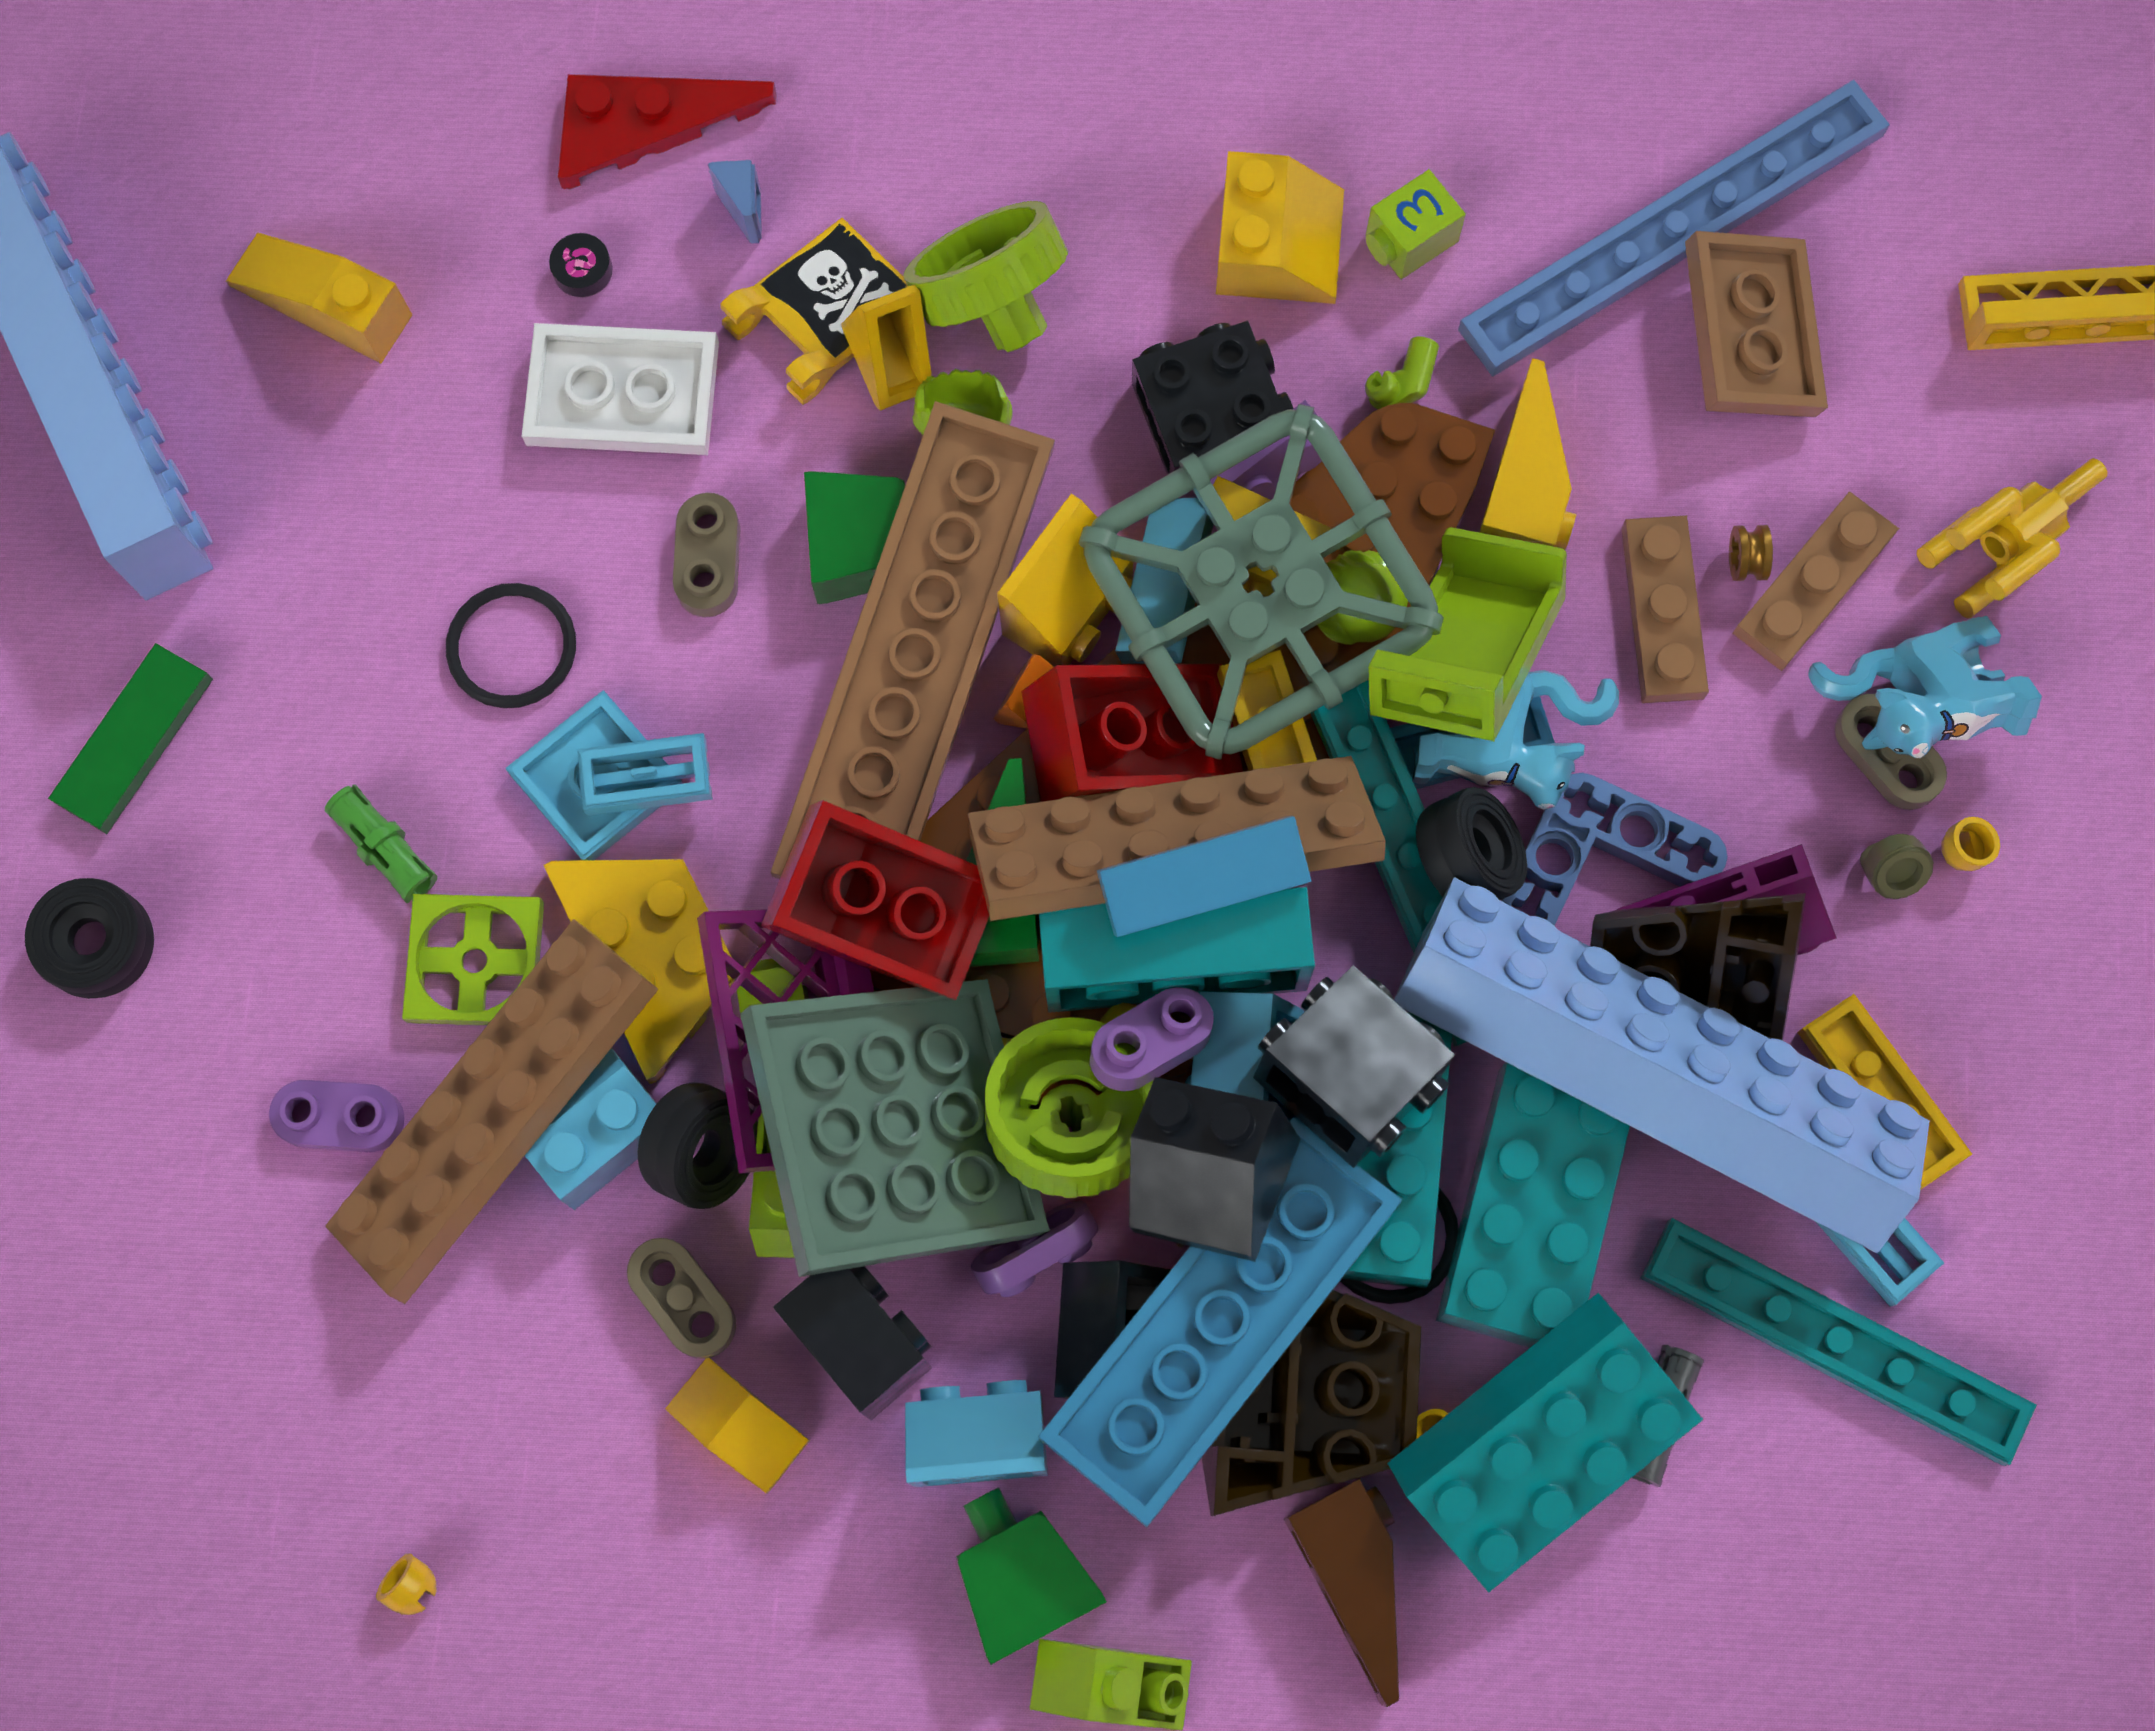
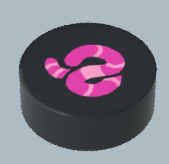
(581, 265)

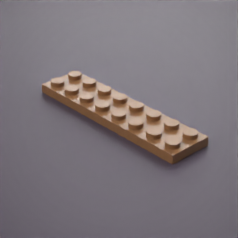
(924, 624)

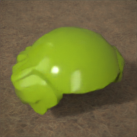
(964, 390)
(1365, 576)

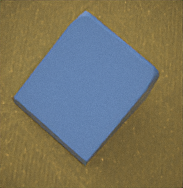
(740, 193)

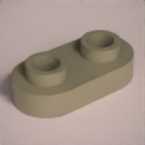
(709, 551)
(1884, 764)
(682, 1299)

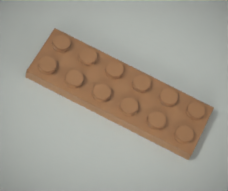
(1049, 851)
(489, 1110)

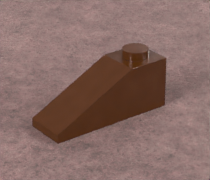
(1354, 1567)

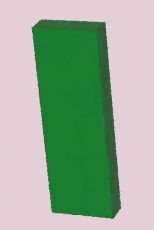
(130, 738)

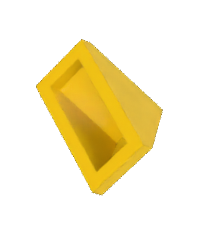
(890, 345)
(736, 1425)

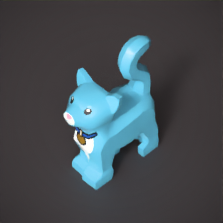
(1937, 690)
(1535, 770)

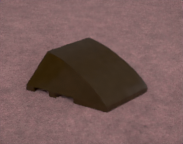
(1716, 953)
(1325, 1411)

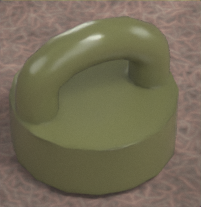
(1897, 866)

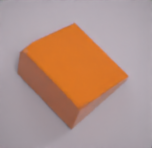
(1012, 708)

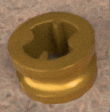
(1750, 553)

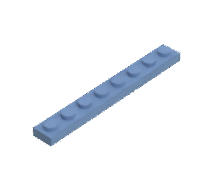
(1657, 234)

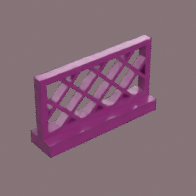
(832, 978)

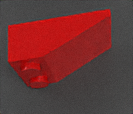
(1115, 730)
(880, 900)

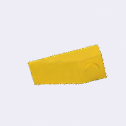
(323, 293)
(1532, 475)

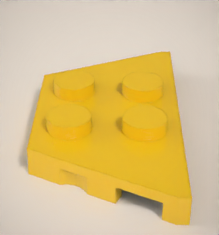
(651, 921)

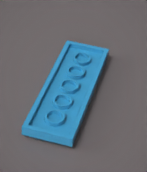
(1215, 1335)

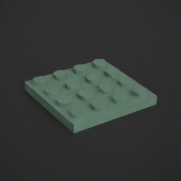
(885, 1126)

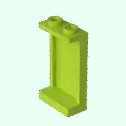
(1496, 614)

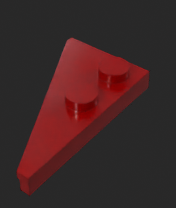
(631, 117)

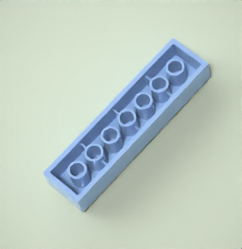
(89, 394)
(1667, 1065)

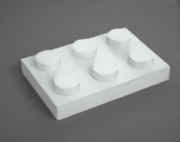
(620, 389)

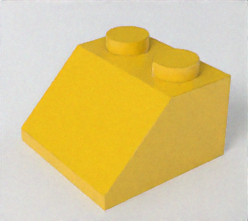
(1279, 230)
(1052, 597)

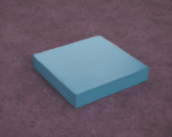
(552, 776)

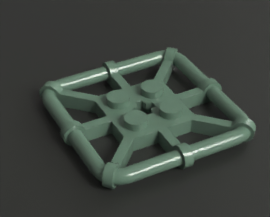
(1219, 566)

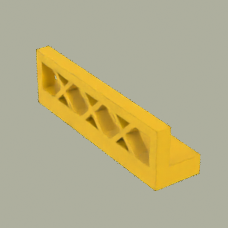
(2060, 320)

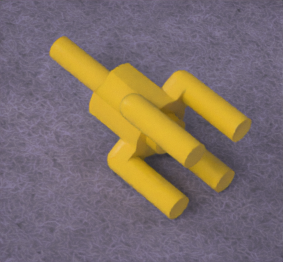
(2015, 531)

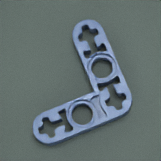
(1581, 833)

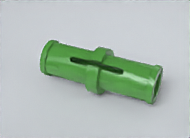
(380, 843)

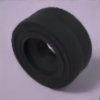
(1473, 841)
(63, 912)
(670, 1143)

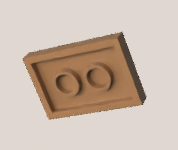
(1755, 324)

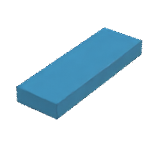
(1204, 876)

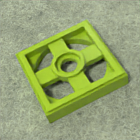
(479, 911)

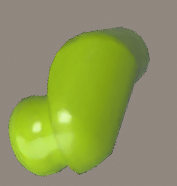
(1407, 383)

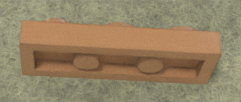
(1815, 581)
(1664, 609)

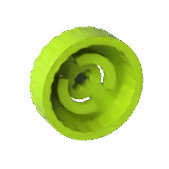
(990, 272)
(1037, 1142)

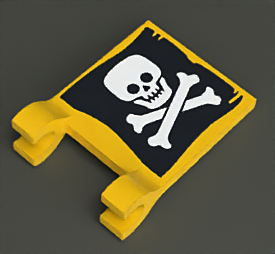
(811, 299)

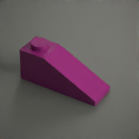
(1769, 876)

